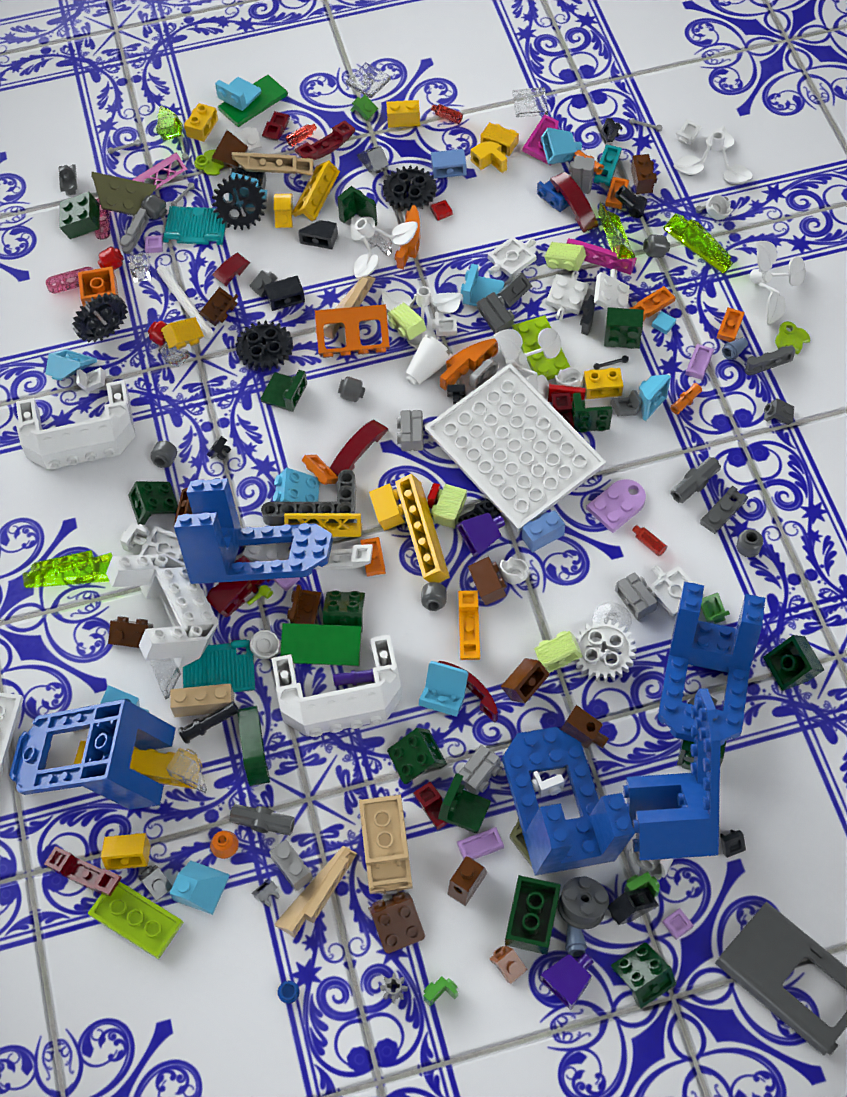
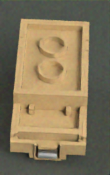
(385, 844)

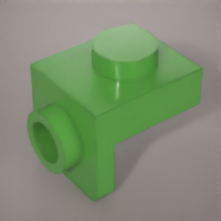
(364, 107)
(713, 608)
(643, 881)
(434, 991)

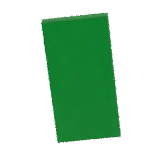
(270, 94)
(321, 644)

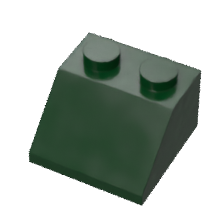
(793, 662)

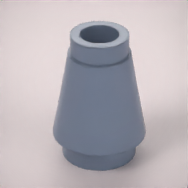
(734, 348)
(575, 941)

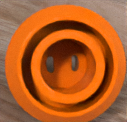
(225, 848)

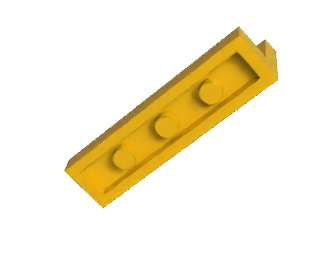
(316, 191)
(338, 529)

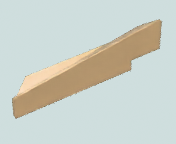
(273, 163)
(352, 299)
(316, 894)

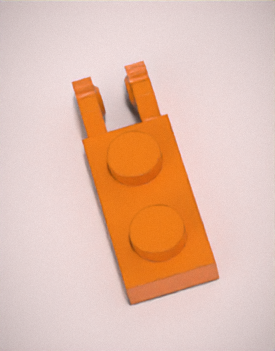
(655, 302)

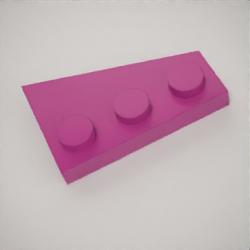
(534, 144)

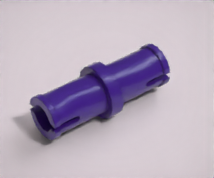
(353, 677)

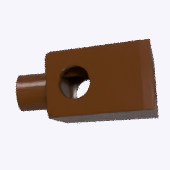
(227, 145)
(584, 728)
(467, 878)

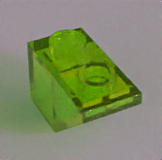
(168, 124)

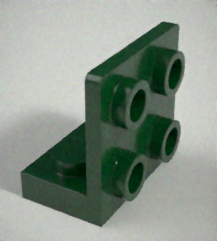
(355, 202)
(285, 390)
(590, 418)
(152, 498)
(344, 608)
(415, 754)
(463, 807)
(644, 974)

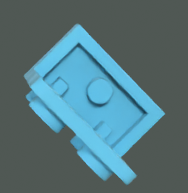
(237, 93)
(478, 287)
(296, 487)
(444, 688)

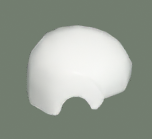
(718, 207)
(570, 377)
(514, 570)
(264, 644)

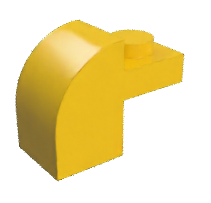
(488, 153)
(283, 210)

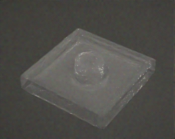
(368, 80)
(530, 102)

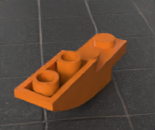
(412, 247)
(466, 359)

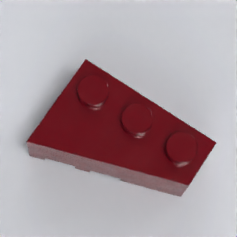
(229, 596)

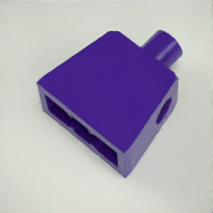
(480, 532)
(568, 978)

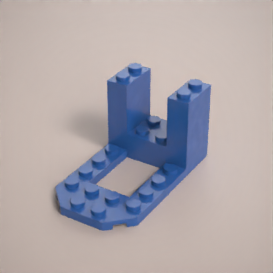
(213, 536)
(712, 648)
(107, 754)
(681, 811)
(549, 838)

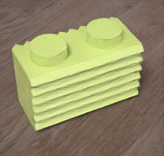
(565, 256)
(406, 321)
(449, 505)
(558, 651)

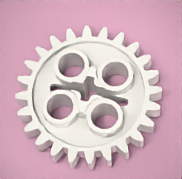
(607, 633)

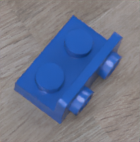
(550, 194)

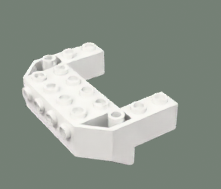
(80, 440)
(184, 602)
(343, 707)

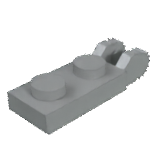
(134, 231)

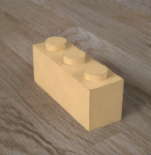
(200, 699)

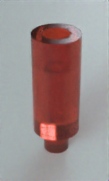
(447, 113)
(300, 134)
(650, 540)

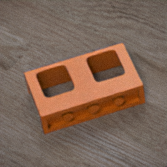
(351, 318)

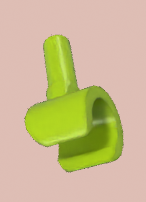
(264, 591)

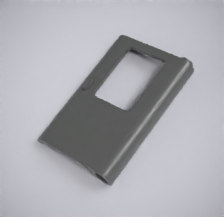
(766, 956)

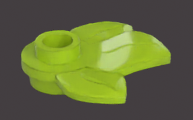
(205, 163)
(795, 337)

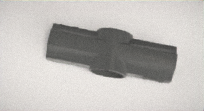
(695, 479)
(262, 819)

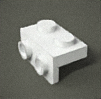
(249, 137)

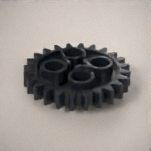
(419, 193)
(224, 206)
(90, 327)
(264, 346)

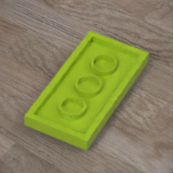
(538, 362)
(136, 919)

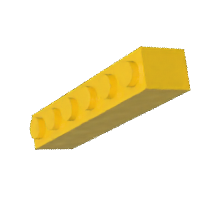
(422, 529)
(148, 763)

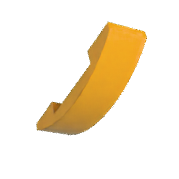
(469, 625)

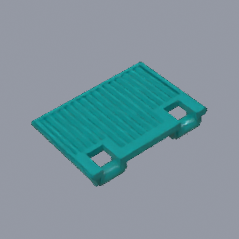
(194, 226)
(222, 665)

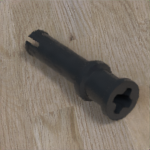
(200, 726)

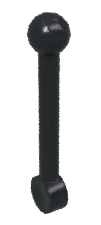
(624, 359)

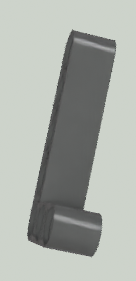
(343, 505)

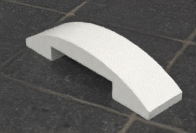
(349, 558)

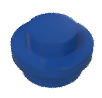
(288, 992)

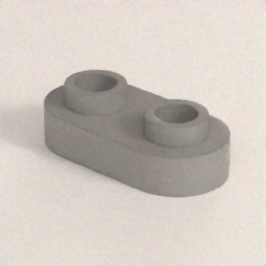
(483, 373)

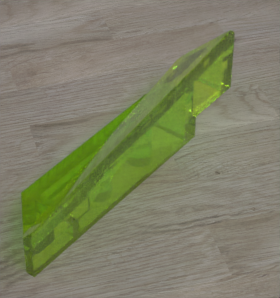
(615, 233)
(699, 240)
(68, 570)

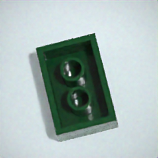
(532, 914)

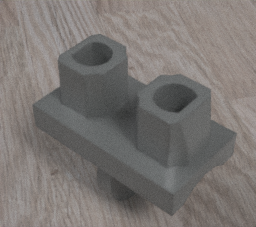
(68, 179)

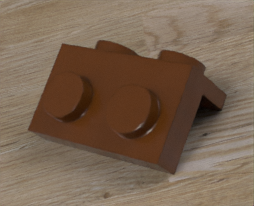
(217, 306)
(304, 606)
(127, 632)

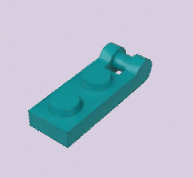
(609, 160)

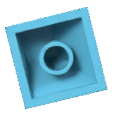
(66, 363)
(653, 394)
(199, 887)

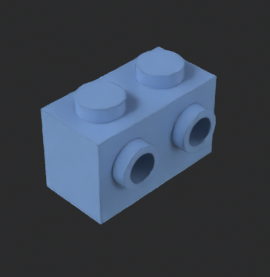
(445, 163)
(543, 530)

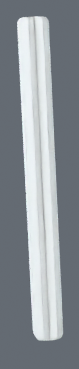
(184, 300)

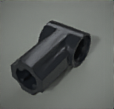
(634, 203)

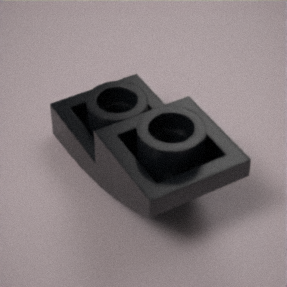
(588, 314)
(480, 508)

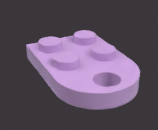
(617, 505)

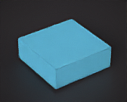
(663, 322)

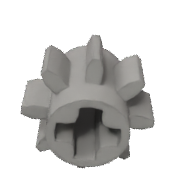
(399, 990)

